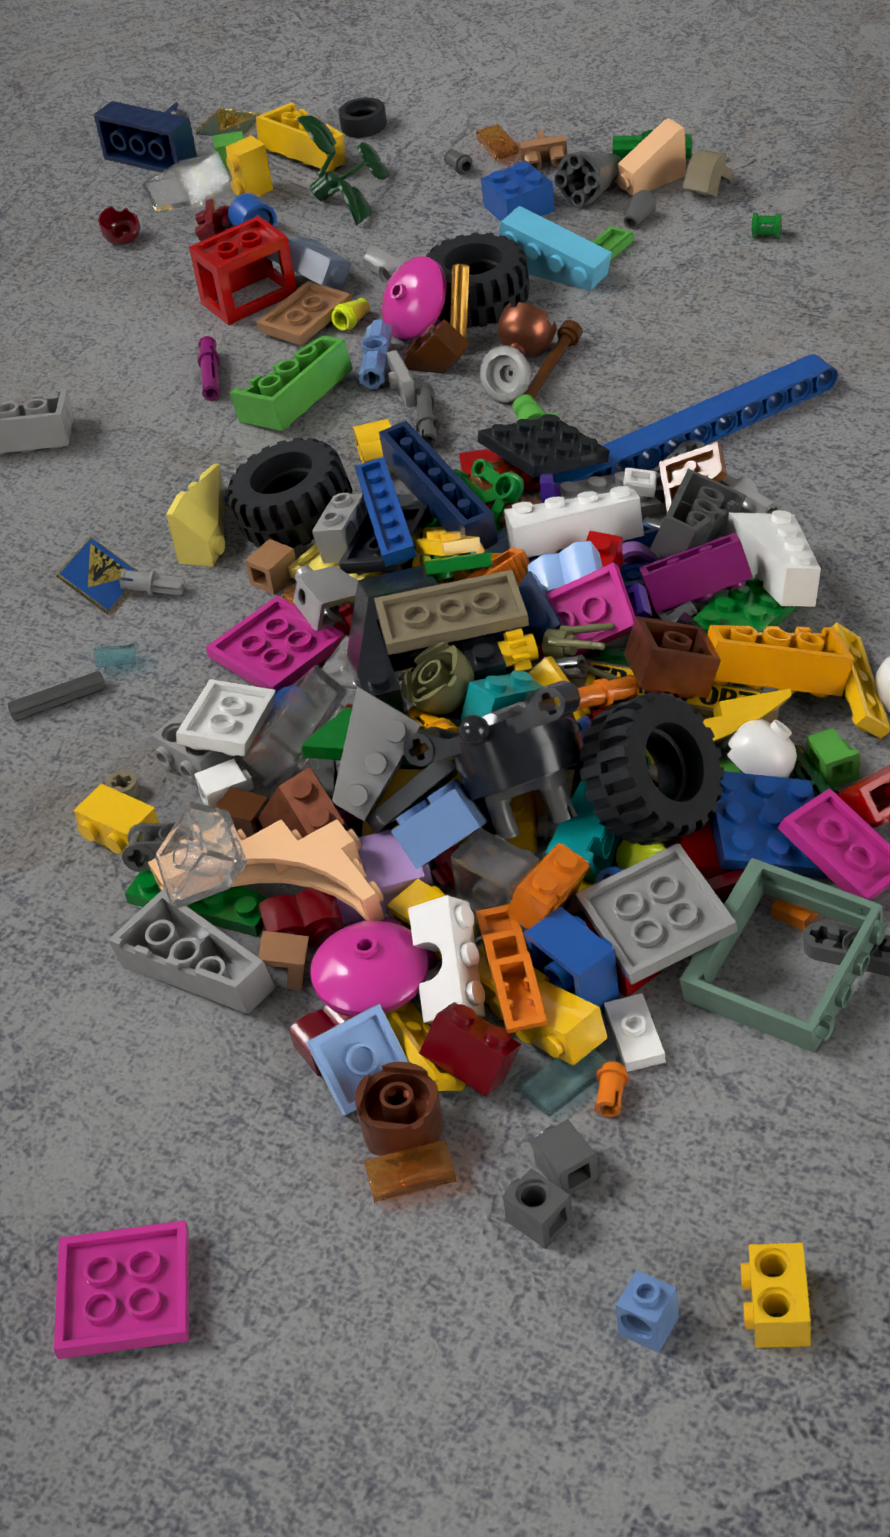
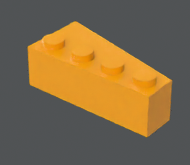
(782, 659)

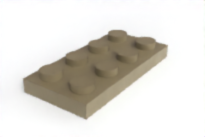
(451, 612)

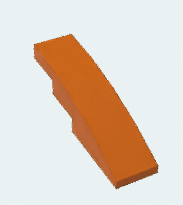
(511, 970)

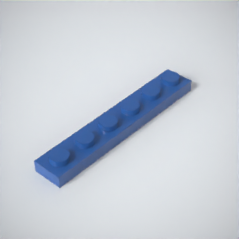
(385, 512)

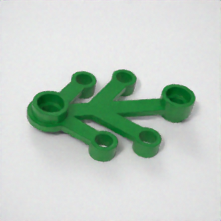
(505, 491)

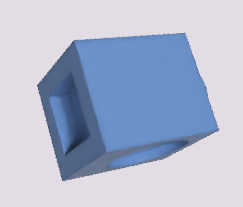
(647, 1311)

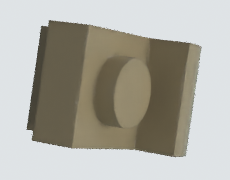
(705, 172)

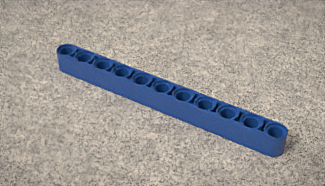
(713, 417)

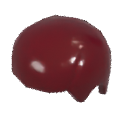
(119, 226)

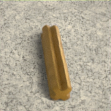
(459, 298)

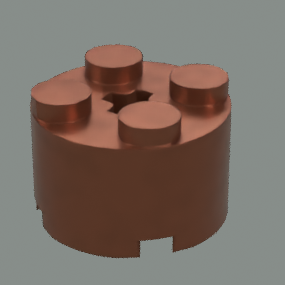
(398, 1108)

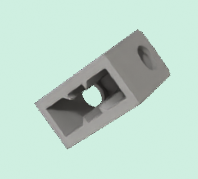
(322, 593)

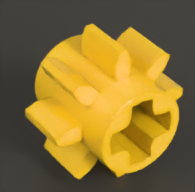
(518, 650)

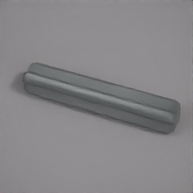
(56, 695)

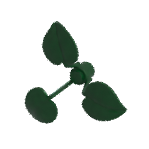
(330, 183)

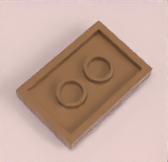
(302, 313)

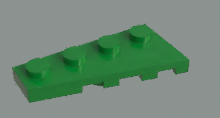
(230, 909)

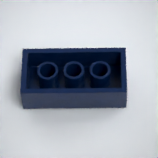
(144, 136)

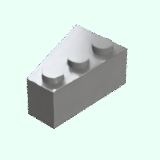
(371, 753)

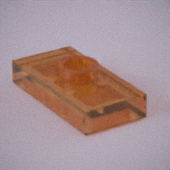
(497, 142)
(410, 1171)

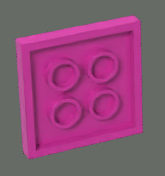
(274, 646)
(122, 1290)

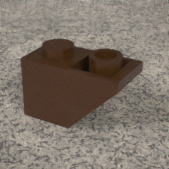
(437, 350)

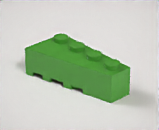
(293, 385)

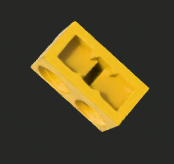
(779, 1294)

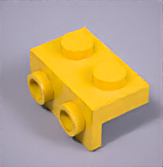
(448, 543)

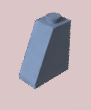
(315, 261)

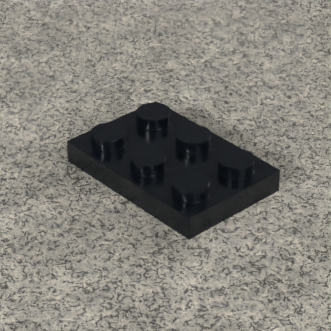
(364, 552)

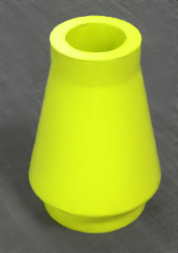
(349, 314)

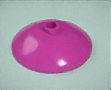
(414, 297)
(368, 967)

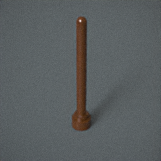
(568, 335)

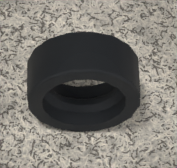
(362, 117)

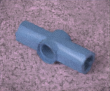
(374, 356)

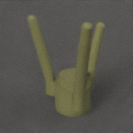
(563, 644)

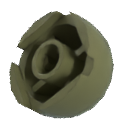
(439, 680)

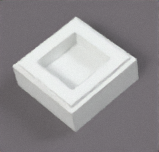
(641, 480)

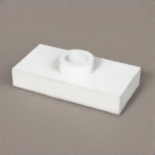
(634, 1032)

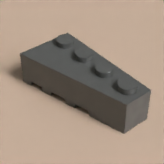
(696, 514)

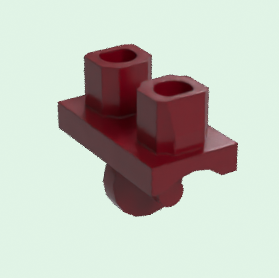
(211, 220)

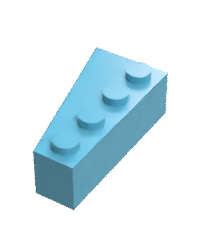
(555, 251)

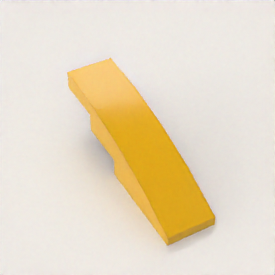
(735, 712)

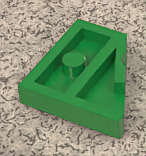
(443, 566)

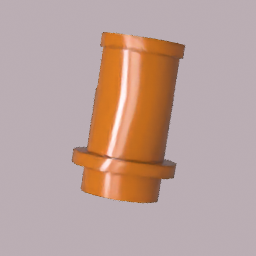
(611, 1080)

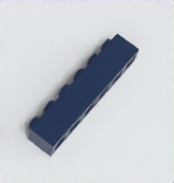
(436, 484)

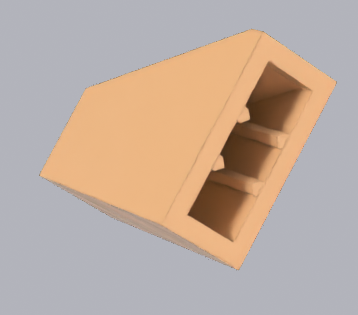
(655, 160)

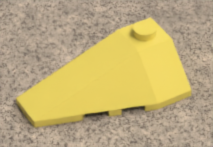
(198, 520)

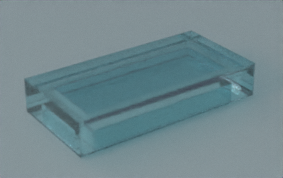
(562, 1083)

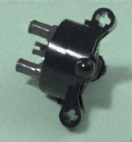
(512, 753)

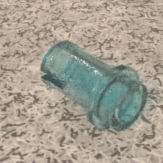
(114, 655)

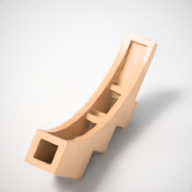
(320, 860)

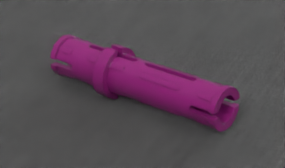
(208, 361)

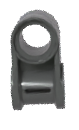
(151, 840)

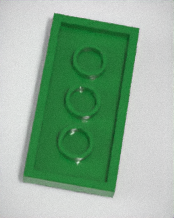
(744, 607)

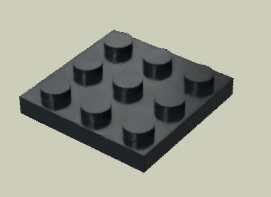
(543, 445)

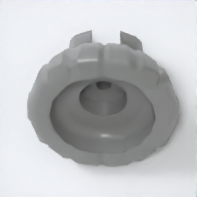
(505, 373)

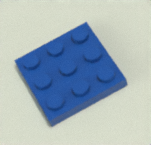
(749, 822)

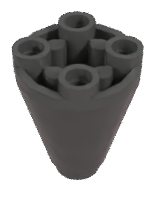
(586, 175)

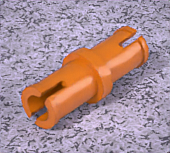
(605, 692)

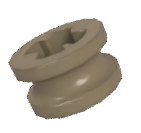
(124, 779)

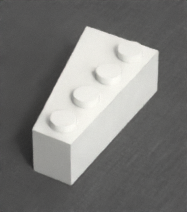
(560, 522)
(778, 555)

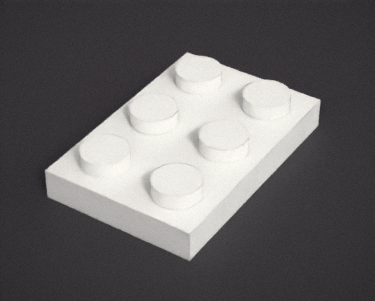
(226, 717)

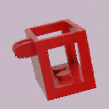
(238, 260)

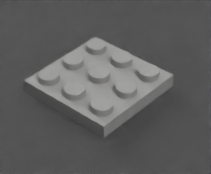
(656, 913)

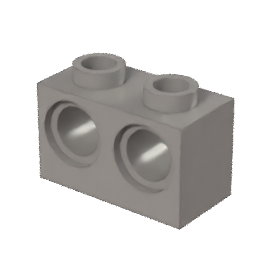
(339, 525)
(183, 758)

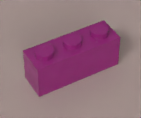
(696, 573)

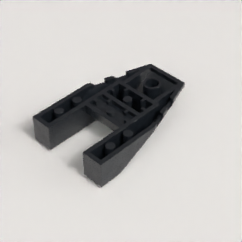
(367, 650)

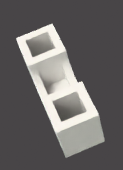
(447, 927)

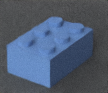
(435, 827)

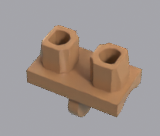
(544, 150)

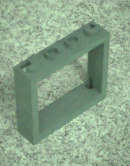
(762, 879)

